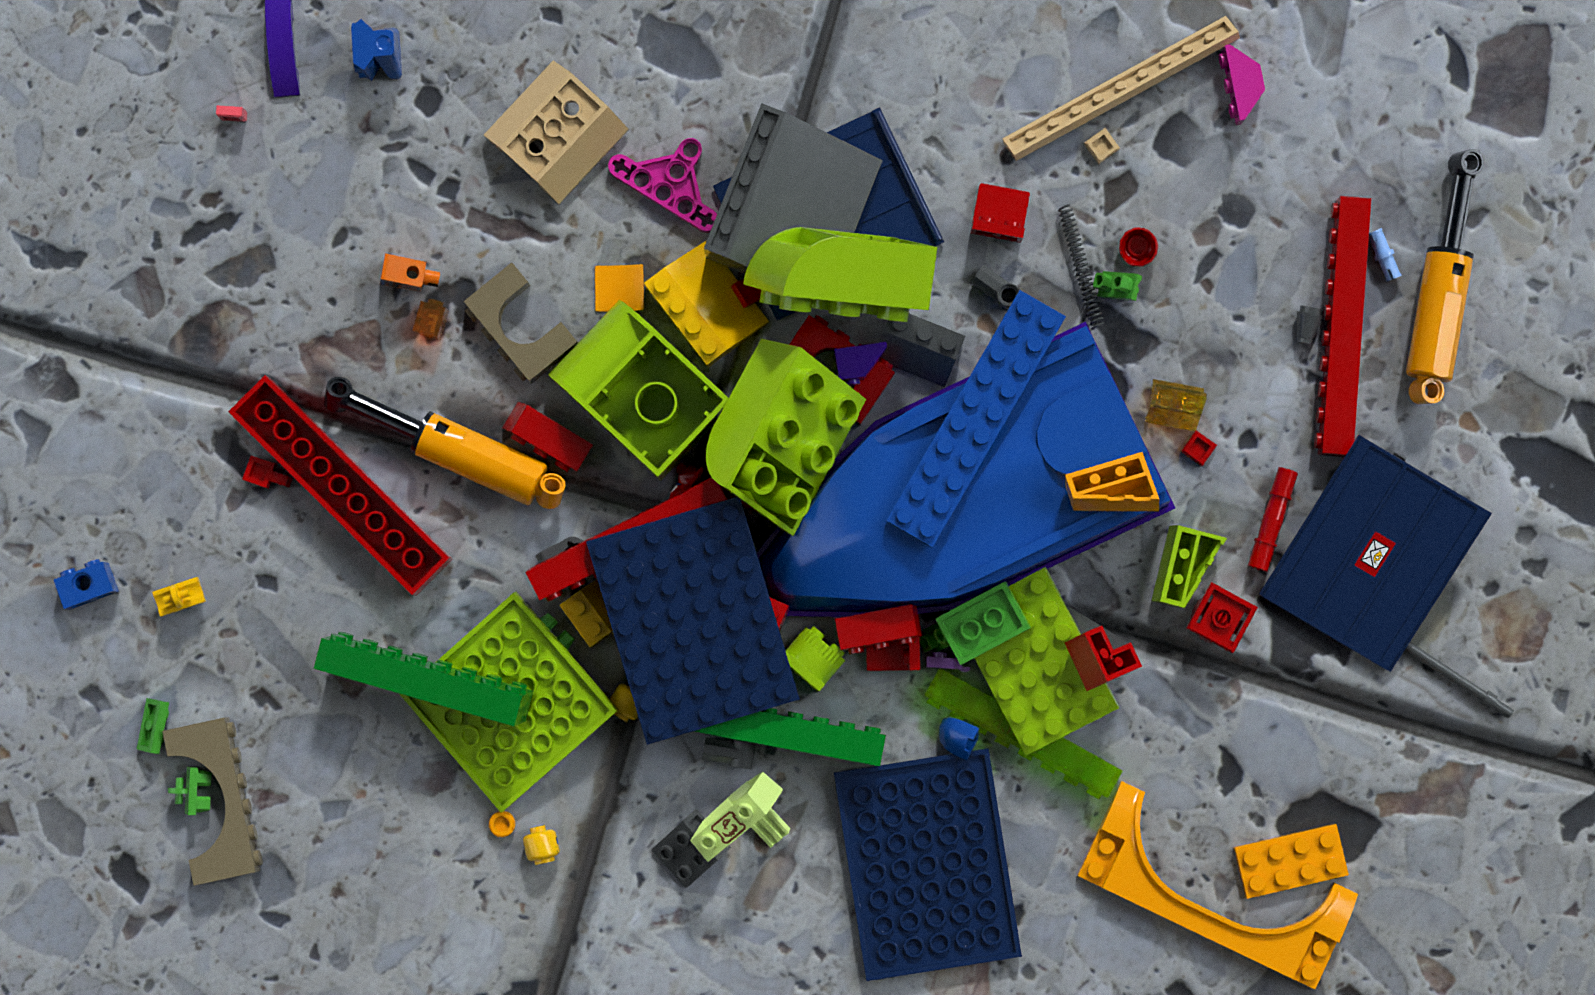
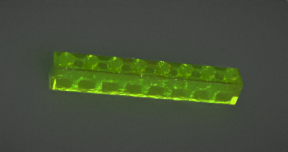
(985, 713)

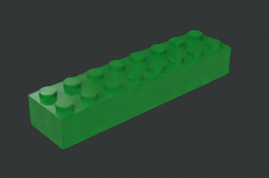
(424, 679)
(805, 735)

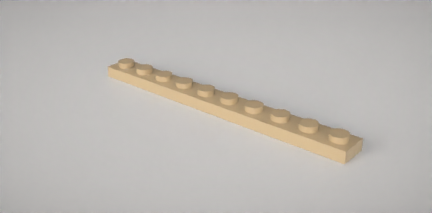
(1121, 88)

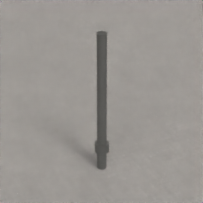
(1487, 698)

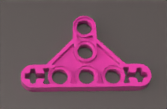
(659, 176)

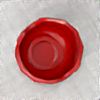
(1138, 247)

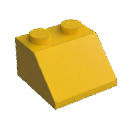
(588, 614)

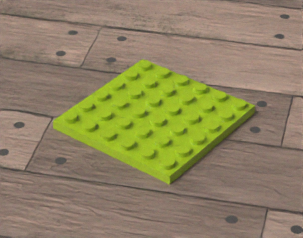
(561, 713)

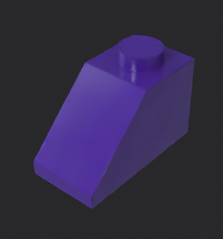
(857, 361)

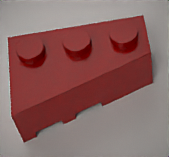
(547, 437)
(878, 629)

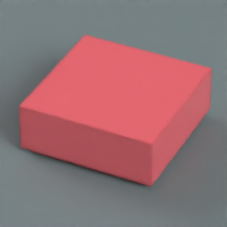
(231, 113)

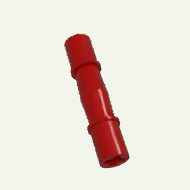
(1272, 519)

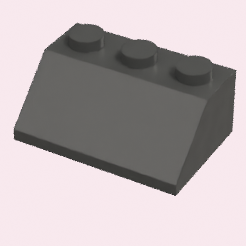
(922, 348)

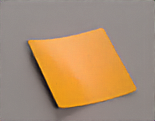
(619, 283)

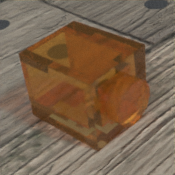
(430, 319)

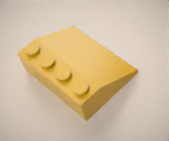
(703, 305)

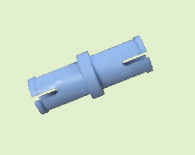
(1384, 255)

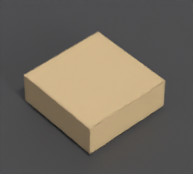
(1101, 146)

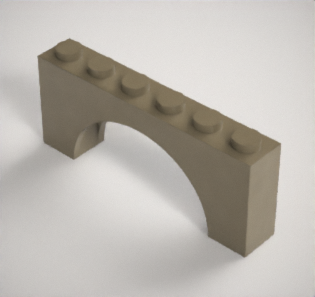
(235, 847)

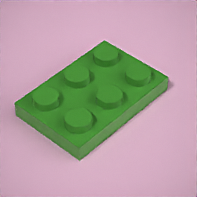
(983, 623)

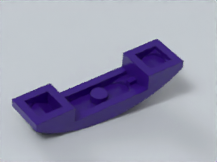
(281, 48)

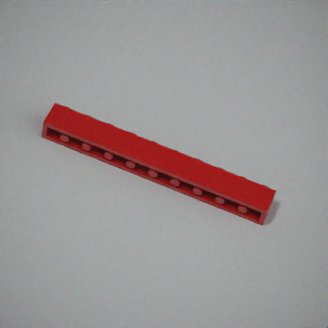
(1344, 326)

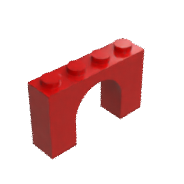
(818, 338)

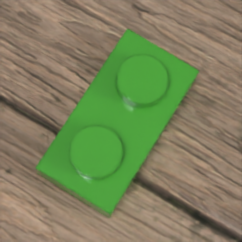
(152, 725)

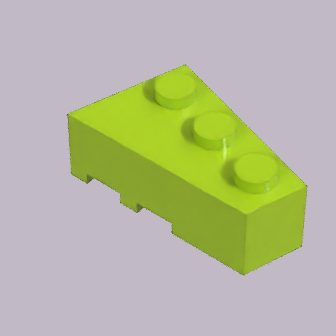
(1183, 564)

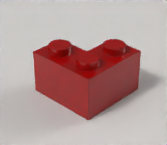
(1098, 661)

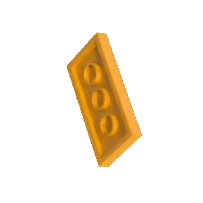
(1291, 861)

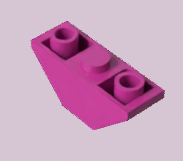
(1242, 81)

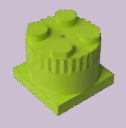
(813, 658)

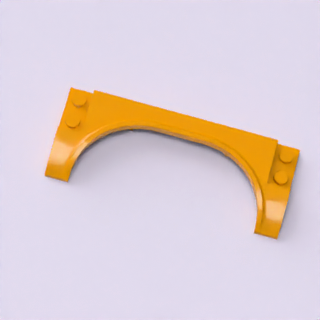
(1121, 866)

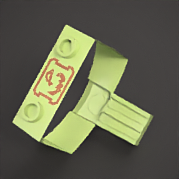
(743, 809)

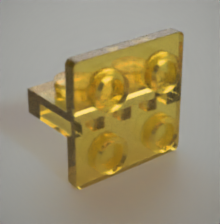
(1175, 405)

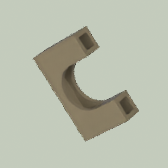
(488, 306)

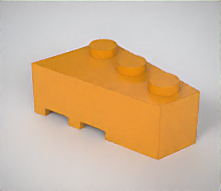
(1113, 486)

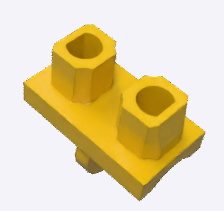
(179, 596)

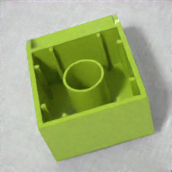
(843, 273)
(640, 389)
(781, 432)

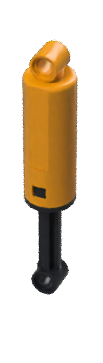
(1443, 290)
(457, 448)

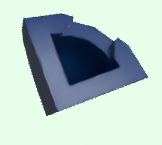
(958, 737)

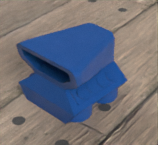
(376, 50)

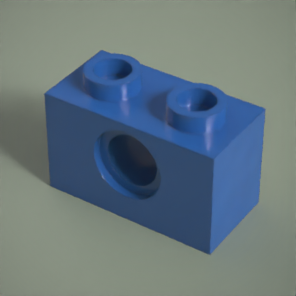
(101, 585)

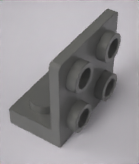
(681, 855)

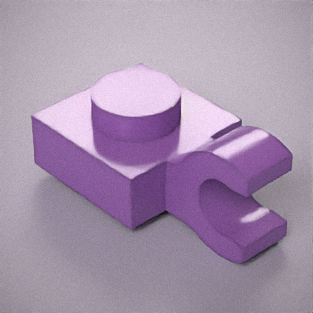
(940, 660)

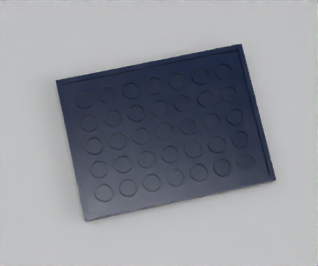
(692, 620)
(927, 865)

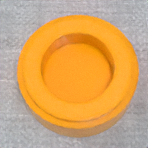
(502, 824)

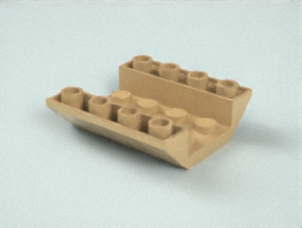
(570, 142)

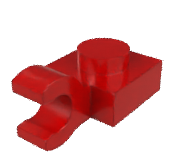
(263, 473)

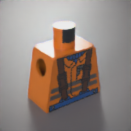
(395, 273)

